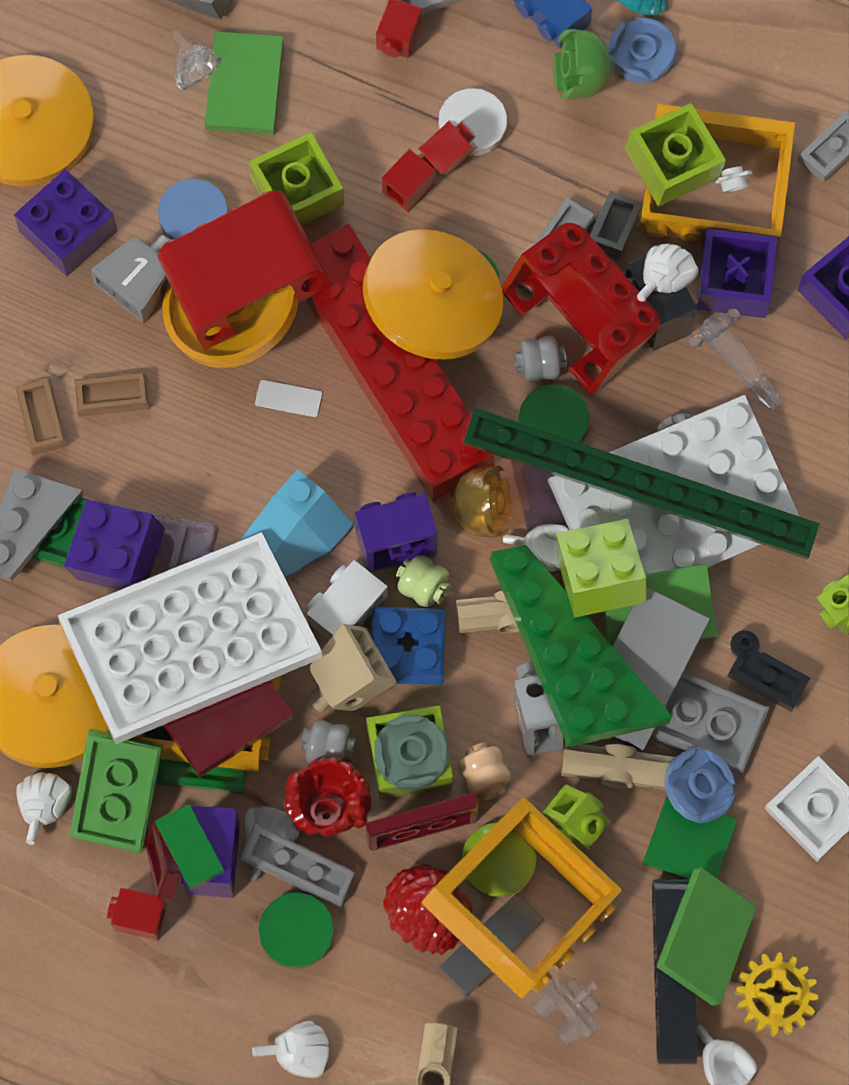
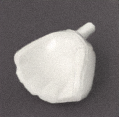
(667, 270)
(541, 542)
(42, 800)
(299, 1050)
(726, 1061)

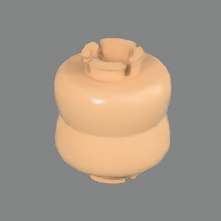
(485, 771)

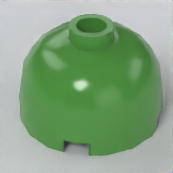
(582, 64)

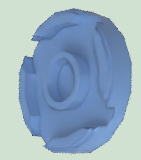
(642, 50)
(188, 206)
(699, 785)

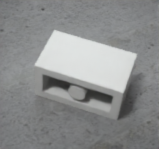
(347, 600)

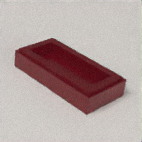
(162, 863)

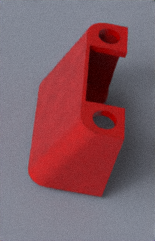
(239, 262)
(590, 296)

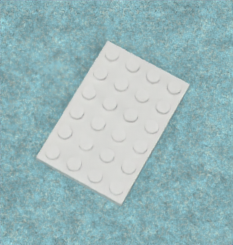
(712, 448)
(189, 637)

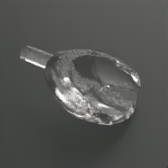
(193, 62)

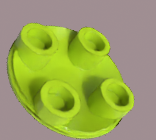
(507, 866)

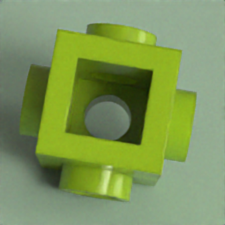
(836, 604)
(577, 816)

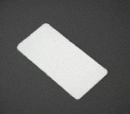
(288, 398)

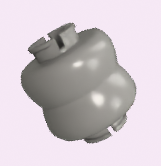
(540, 359)
(327, 741)

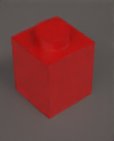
(398, 28)
(449, 146)
(409, 180)
(137, 913)

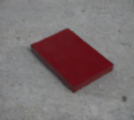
(228, 726)
(421, 822)

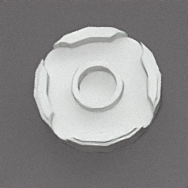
(481, 113)

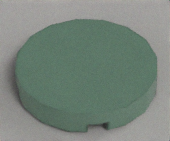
(411, 752)

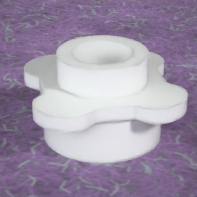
(734, 179)

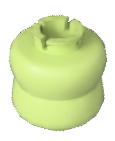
(423, 581)

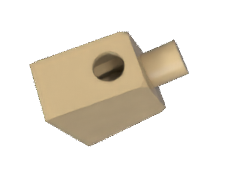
(349, 671)

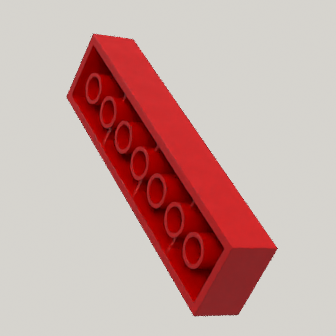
(402, 387)

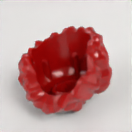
(328, 797)
(411, 917)

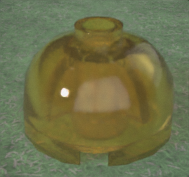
(482, 502)

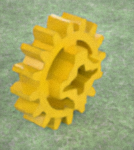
(774, 1011)

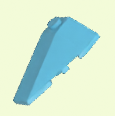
(300, 524)

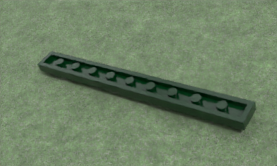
(640, 483)

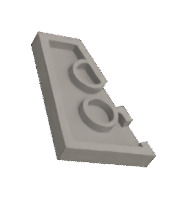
(28, 515)

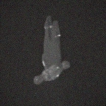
(724, 343)

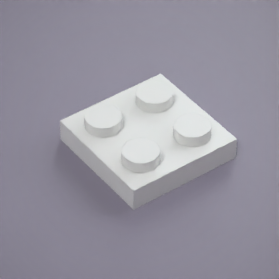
(813, 808)

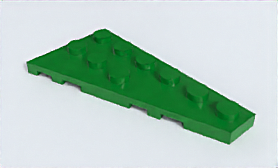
(580, 671)

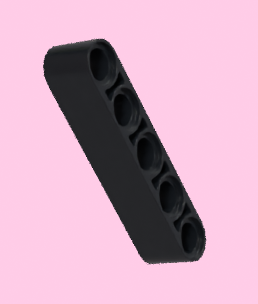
(673, 1002)

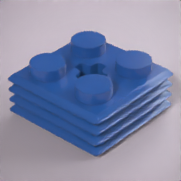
(425, 628)

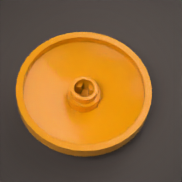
(42, 120)
(433, 294)
(256, 329)
(44, 700)

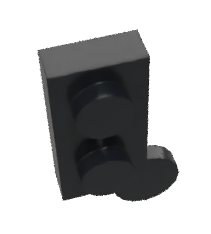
(765, 673)

